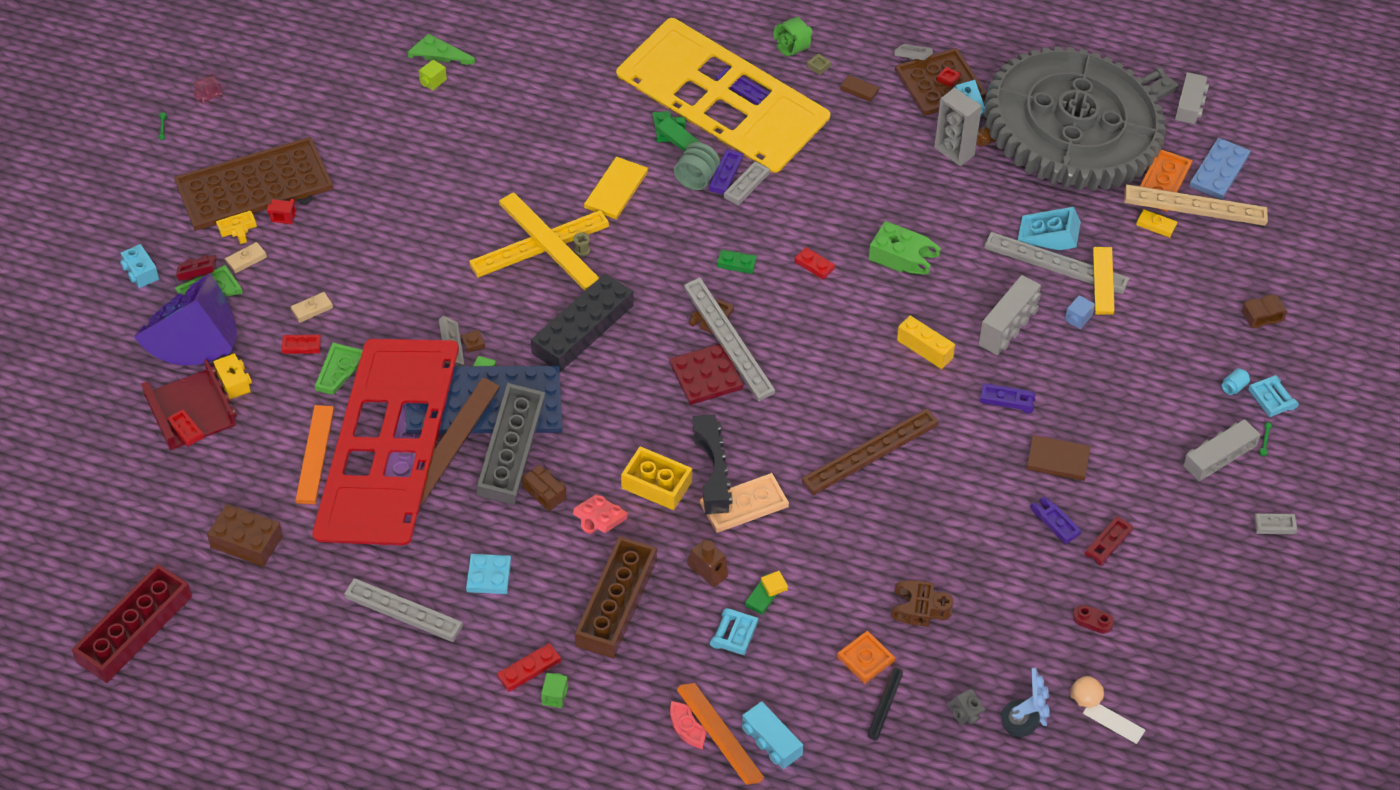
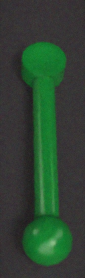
(162, 116)
(1263, 451)

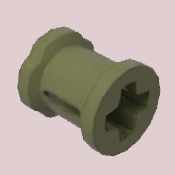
(583, 245)

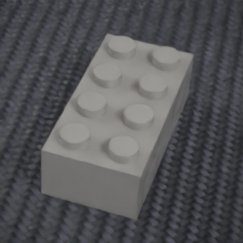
(957, 126)
(1010, 315)

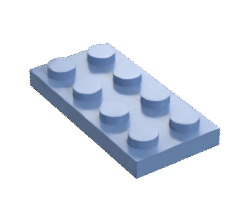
(1220, 168)

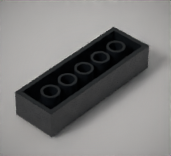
(582, 322)

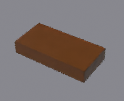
(859, 88)

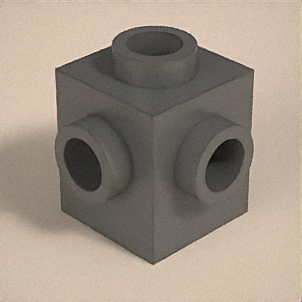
(966, 707)

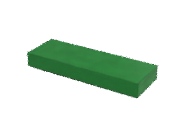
(675, 133)

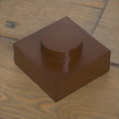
(473, 341)

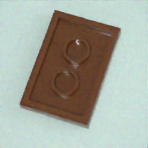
(1058, 457)

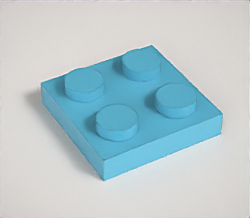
(488, 574)

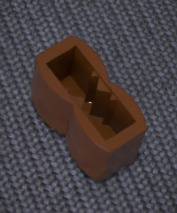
(1264, 311)

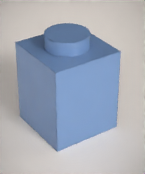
(1079, 312)

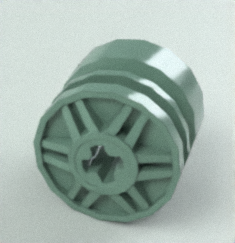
(696, 166)

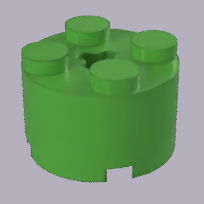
(792, 36)

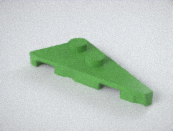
(436, 49)

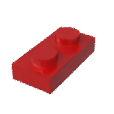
(814, 263)

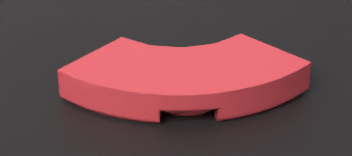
(686, 725)

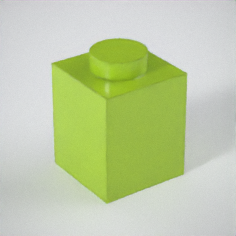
(432, 75)

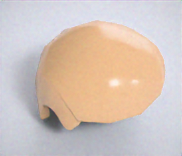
(1087, 692)

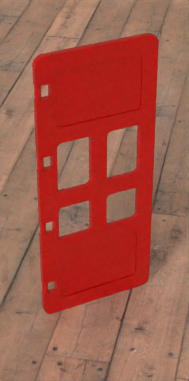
(374, 505)

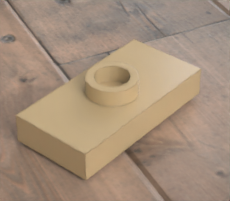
(245, 257)
(311, 307)

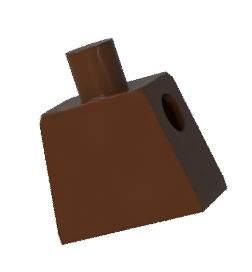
(708, 562)

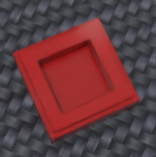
(948, 77)

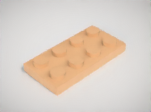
(750, 502)

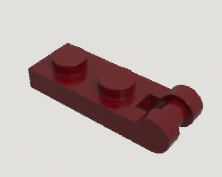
(1109, 540)

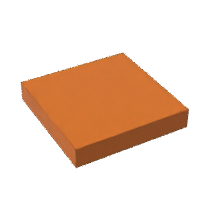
(865, 657)

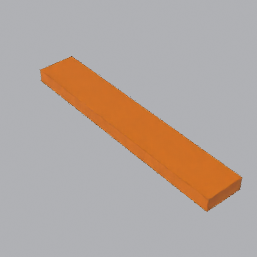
(315, 455)
(720, 734)

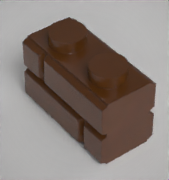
(544, 487)

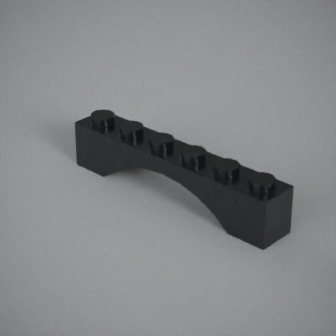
(715, 491)

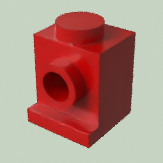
(282, 211)

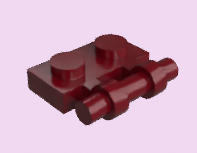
(197, 267)

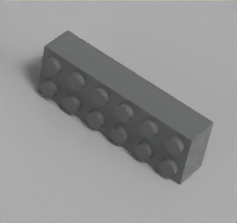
(510, 444)

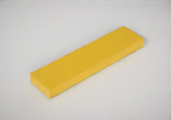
(1103, 280)

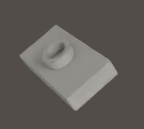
(913, 52)
(1275, 523)

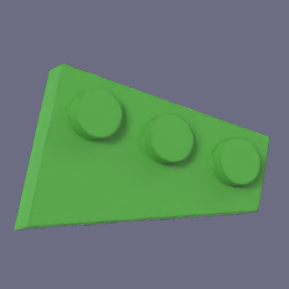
(223, 278)
(337, 368)

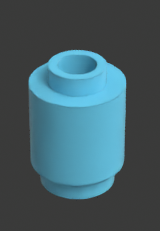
(1235, 381)

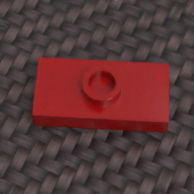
(301, 344)
(185, 427)

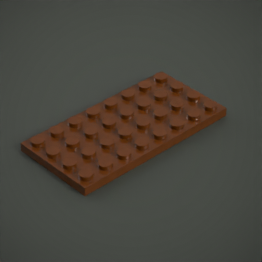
(252, 182)

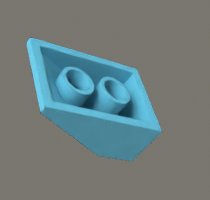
(1051, 229)

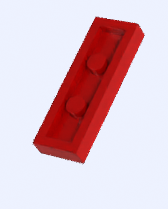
(529, 667)

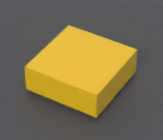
(774, 583)

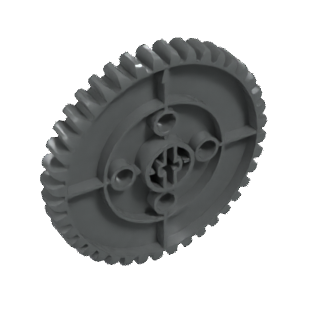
(1074, 118)

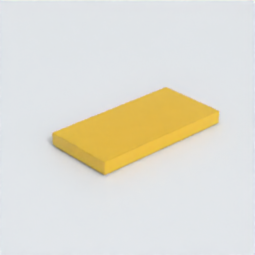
(616, 187)

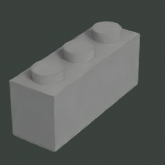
(1192, 98)

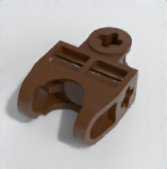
(931, 605)

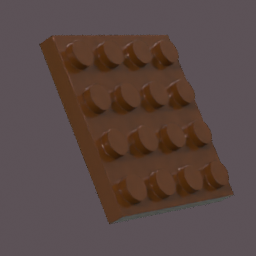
(922, 83)

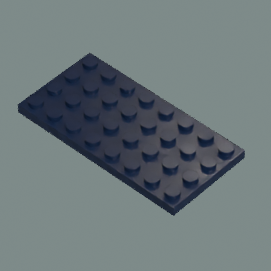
(466, 380)

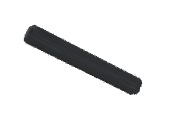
(885, 703)

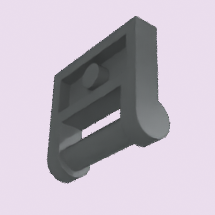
(1163, 86)

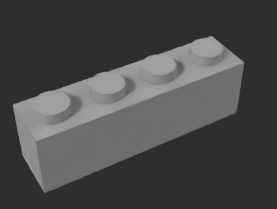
(1221, 450)

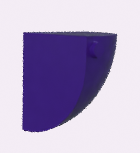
(191, 326)

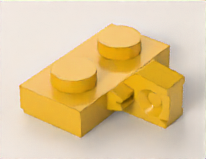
(237, 225)

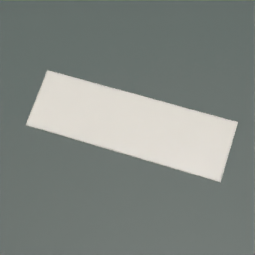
(1115, 722)

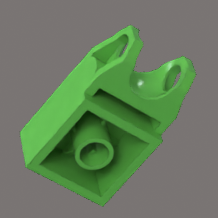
(902, 249)

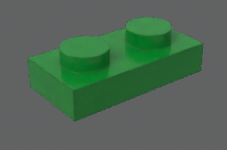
(736, 261)

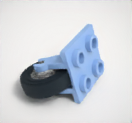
(1023, 716)

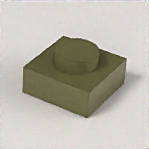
(818, 64)

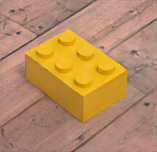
(656, 478)

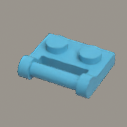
(1269, 399)
(740, 634)

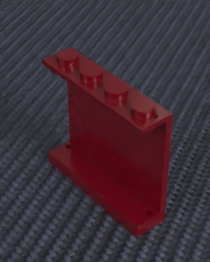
(200, 398)

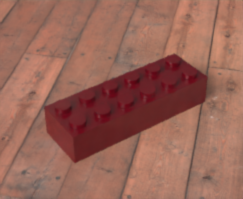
(131, 623)

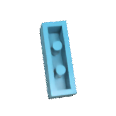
(772, 735)

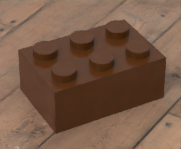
(245, 535)

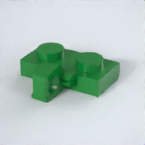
(658, 117)

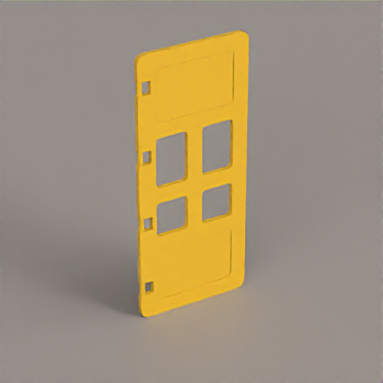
(772, 128)

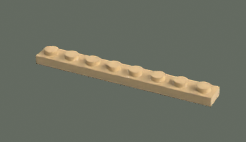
(1195, 205)

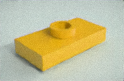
(1156, 223)

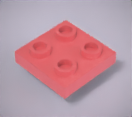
(599, 514)

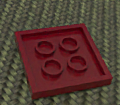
(705, 374)

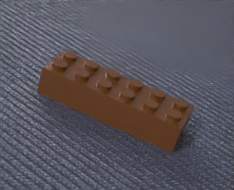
(616, 597)

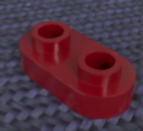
(1093, 619)

